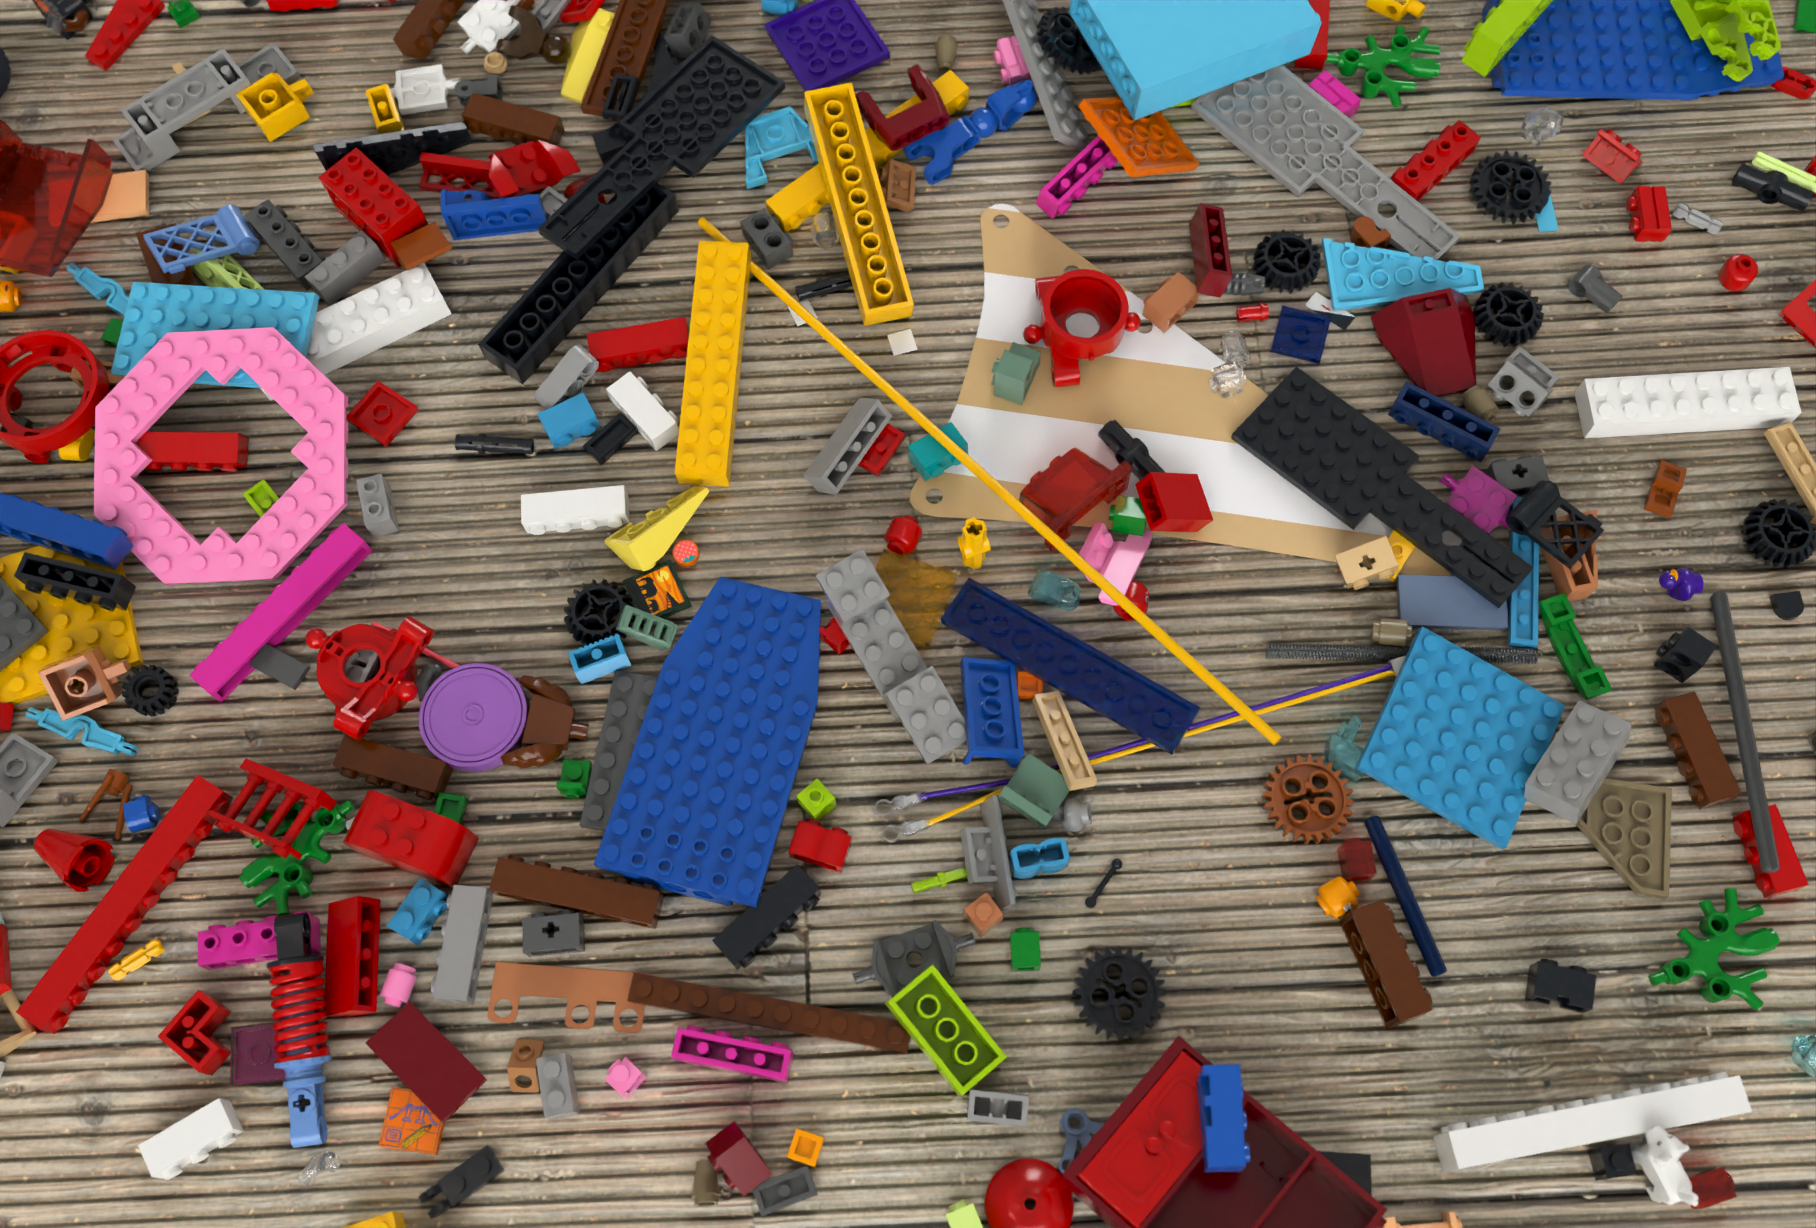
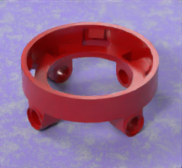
(64, 354)

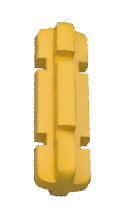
(136, 959)

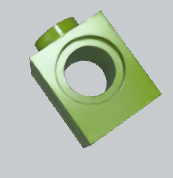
(816, 800)

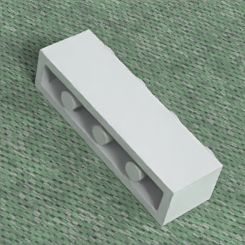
(575, 509)

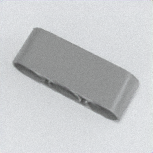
(567, 377)

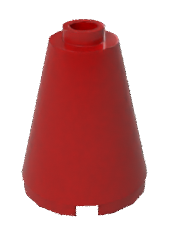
(75, 857)

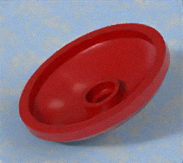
(1025, 1180)

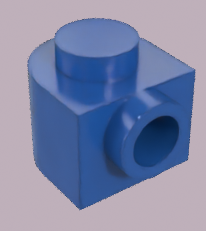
(141, 813)

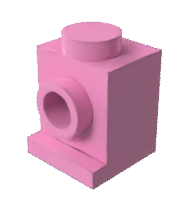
(625, 1077)

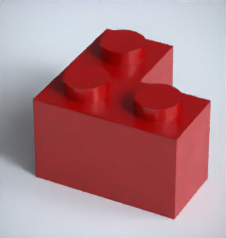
(192, 1032)

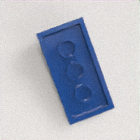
(489, 216)
(991, 710)

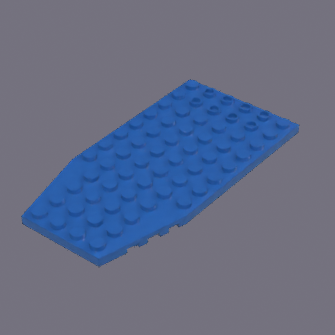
(1618, 54)
(719, 747)

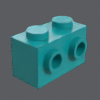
(931, 457)

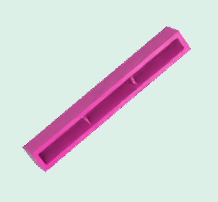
(281, 611)

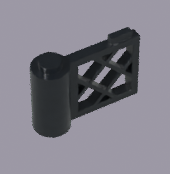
(1541, 505)

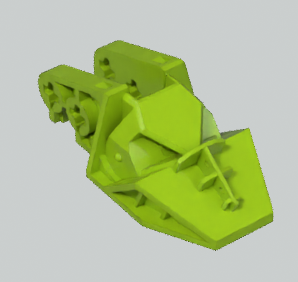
(1723, 29)

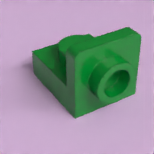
(574, 778)

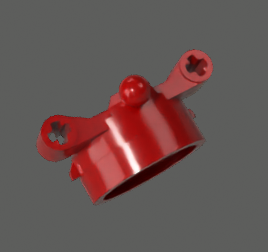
(1076, 293)
(384, 694)

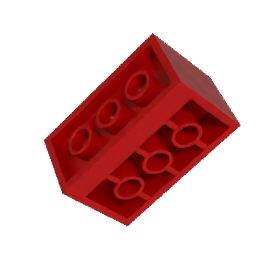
(372, 201)

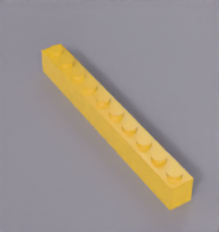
(808, 192)

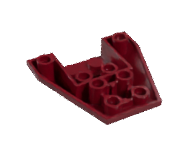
(1431, 340)

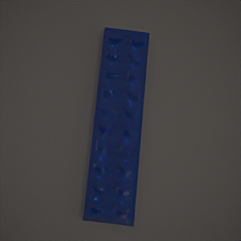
(1071, 666)

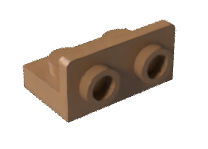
(898, 184)

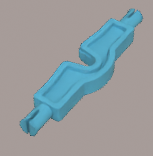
(101, 287)
(93, 736)

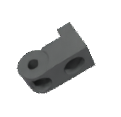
(489, 88)

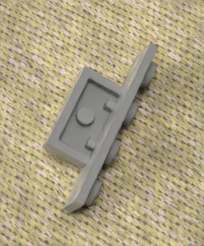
(987, 854)

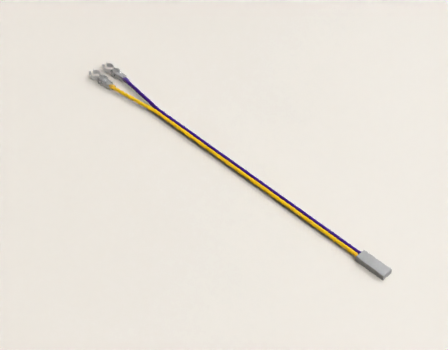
(911, 827)

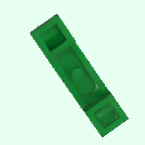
(1570, 648)

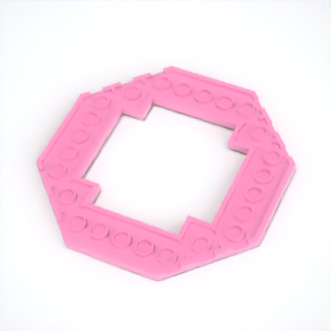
(151, 390)

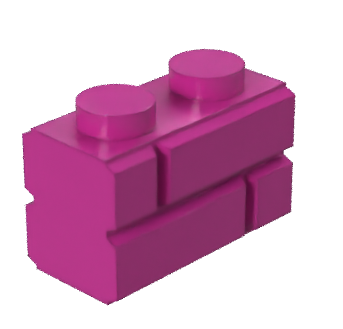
(1336, 93)

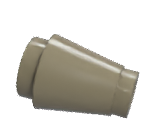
(945, 51)
(705, 1185)

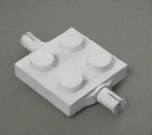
(488, 23)
(422, 89)

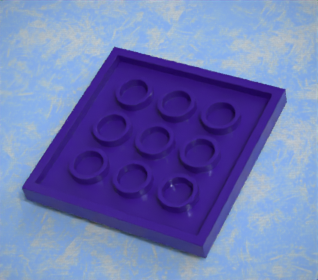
(826, 42)

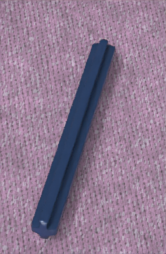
(1405, 896)

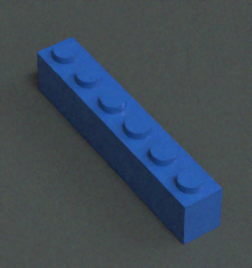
(63, 532)

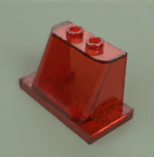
(1072, 489)

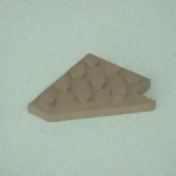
(1633, 833)

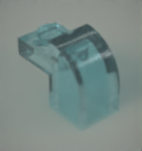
(1343, 752)

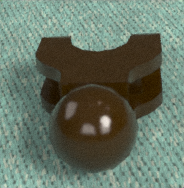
(534, 40)

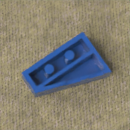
(1222, 1118)

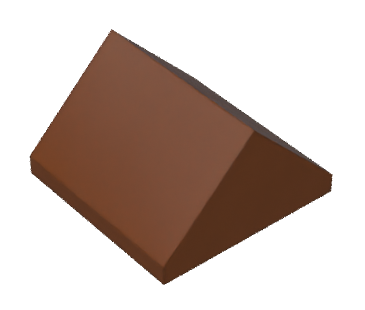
(420, 246)

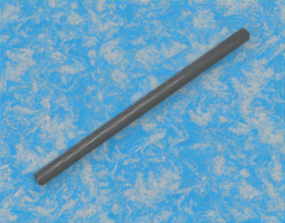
(1745, 734)

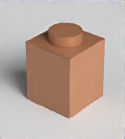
(983, 914)

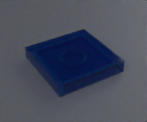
(1300, 334)

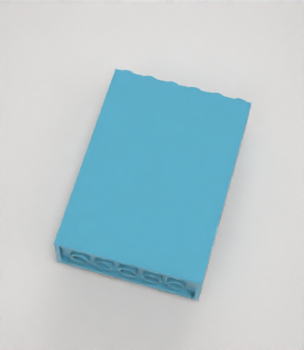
(1185, 48)

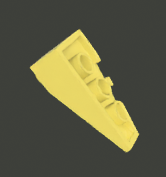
(585, 51)
(649, 540)

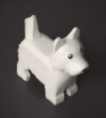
(1661, 1164)

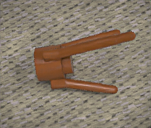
(113, 784)

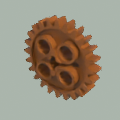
(1301, 776)

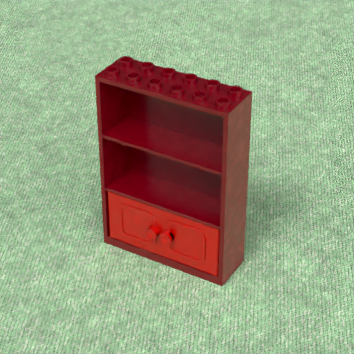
(1151, 1173)

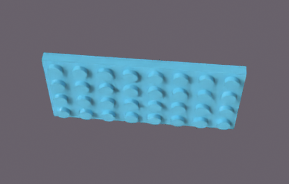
(171, 308)

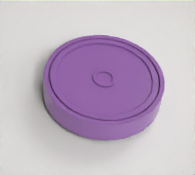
(474, 717)

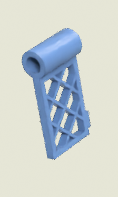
(229, 224)

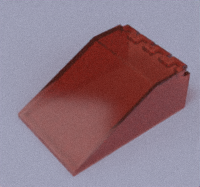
(46, 200)

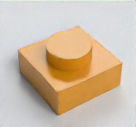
(805, 1147)

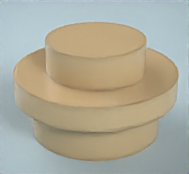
(495, 63)

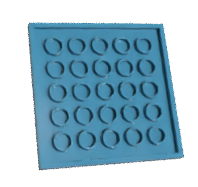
(1460, 737)

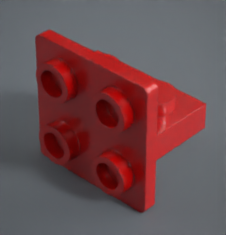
(1612, 156)

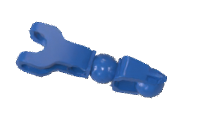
(945, 146)

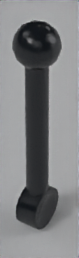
(1090, 902)

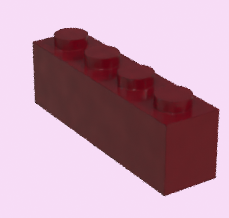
(1210, 250)

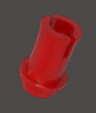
(1253, 312)

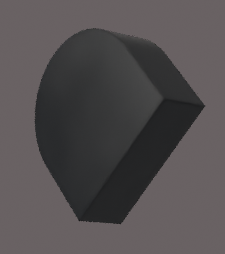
(1787, 605)

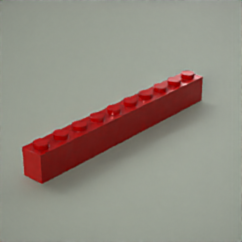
(124, 907)

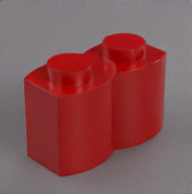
(820, 845)

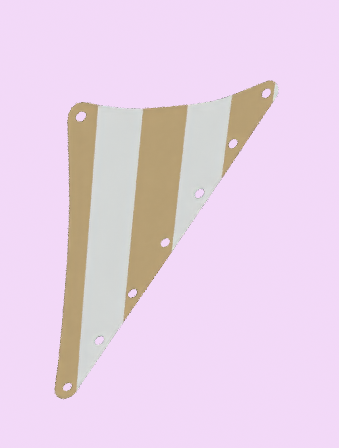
(1152, 388)

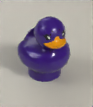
(1681, 583)

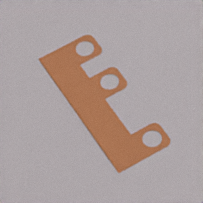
(576, 984)

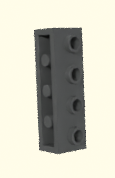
(285, 240)

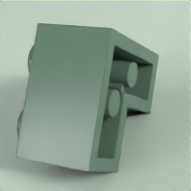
(1015, 372)

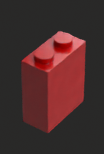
(1174, 502)

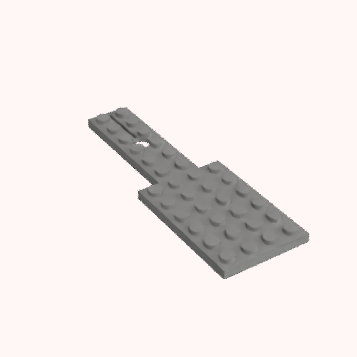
(1310, 141)

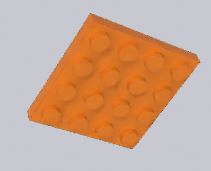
(1141, 145)

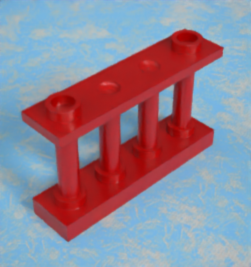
(275, 783)

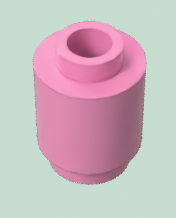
(398, 985)

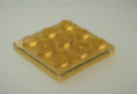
(916, 593)

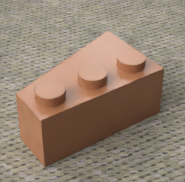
(1583, 576)

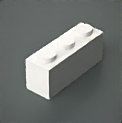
(644, 410)
(191, 1139)

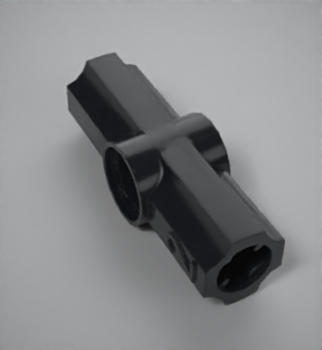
(1772, 187)
(1128, 449)

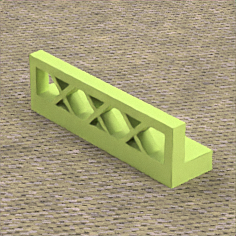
(214, 273)

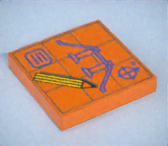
(410, 1124)

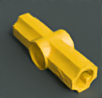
(973, 543)

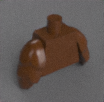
(547, 726)

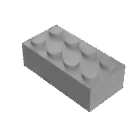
(1577, 761)

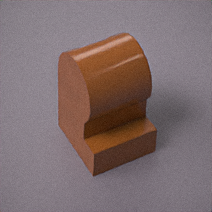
(1367, 235)

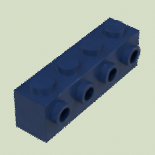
(1444, 422)

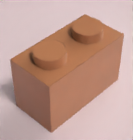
(1170, 302)

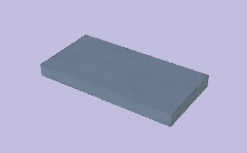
(1446, 604)

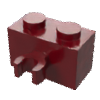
(738, 1159)

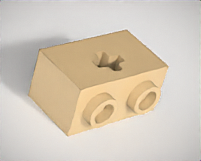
(1374, 551)

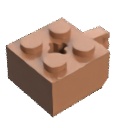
(98, 678)

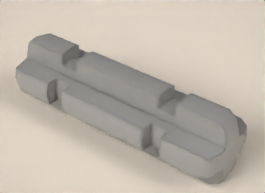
(1698, 218)

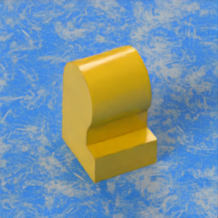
(79, 449)

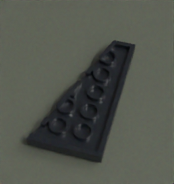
(398, 149)

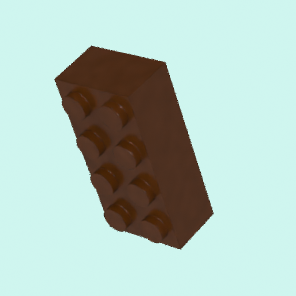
(1385, 964)

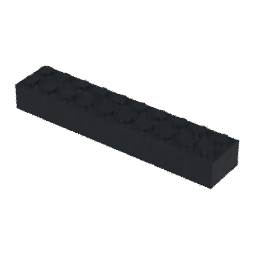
(573, 287)

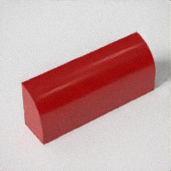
(352, 957)

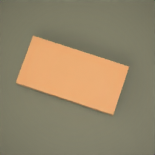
(126, 196)

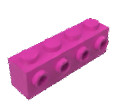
(1075, 178)
(245, 943)
(733, 1055)

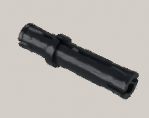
(823, 286)
(464, 442)

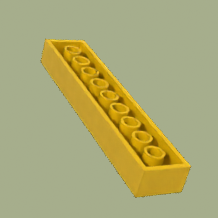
(858, 204)
(713, 364)

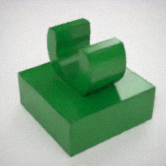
(183, 12)

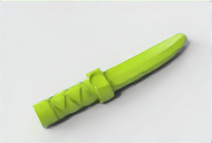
(941, 879)

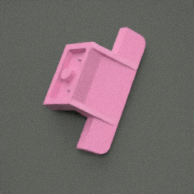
(1114, 559)

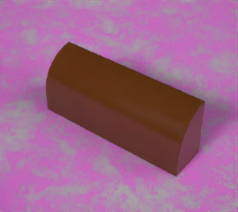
(156, 274)

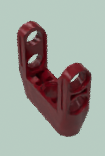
(911, 123)

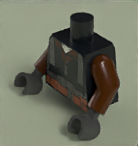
(65, 16)

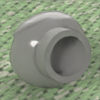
(1075, 815)

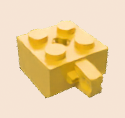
(275, 104)

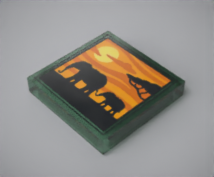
(658, 591)

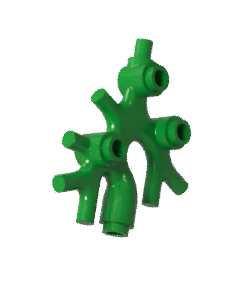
(1397, 53)
(291, 870)
(1704, 953)

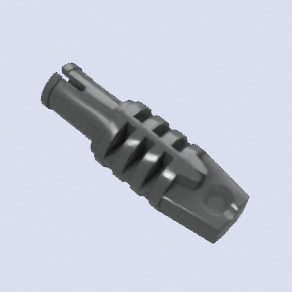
(1245, 284)

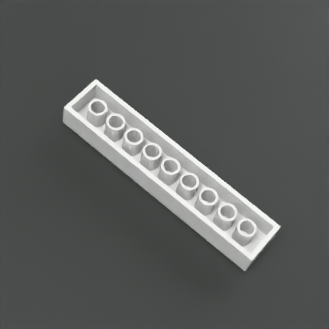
(1590, 1120)

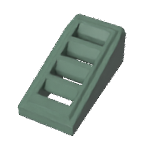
(667, 636)

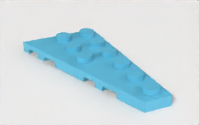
(1382, 276)

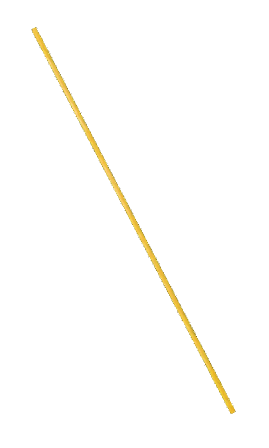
(1008, 498)

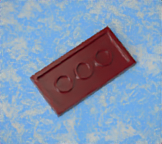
(426, 1062)

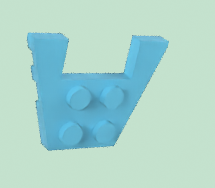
(773, 137)

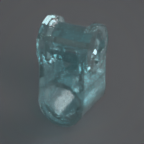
(1052, 588)

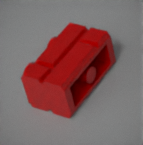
(1649, 214)

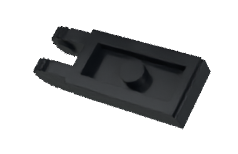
(464, 1181)

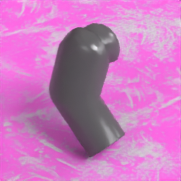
(424, 679)

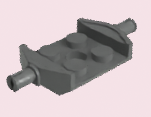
(929, 941)

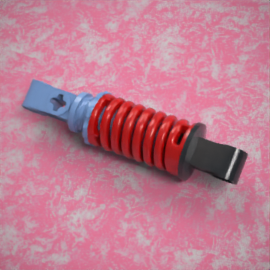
(299, 1027)

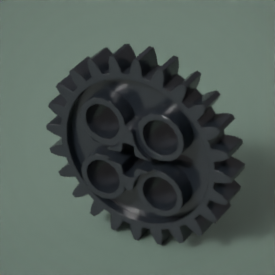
(1065, 42)
(1528, 188)
(1131, 971)

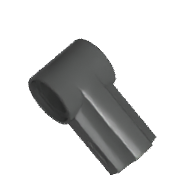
(1589, 284)

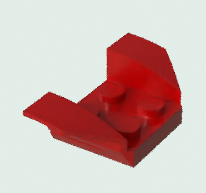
(529, 168)

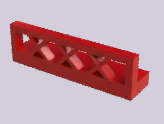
(453, 169)

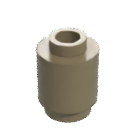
(1480, 403)
(1391, 632)

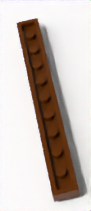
(769, 1012)

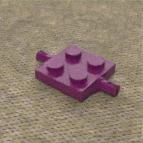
(1480, 499)

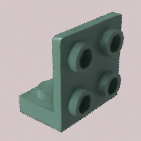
(1035, 791)

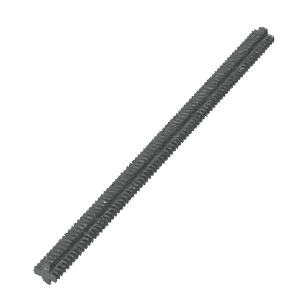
(1486, 654)

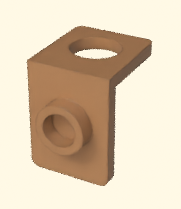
(524, 1063)

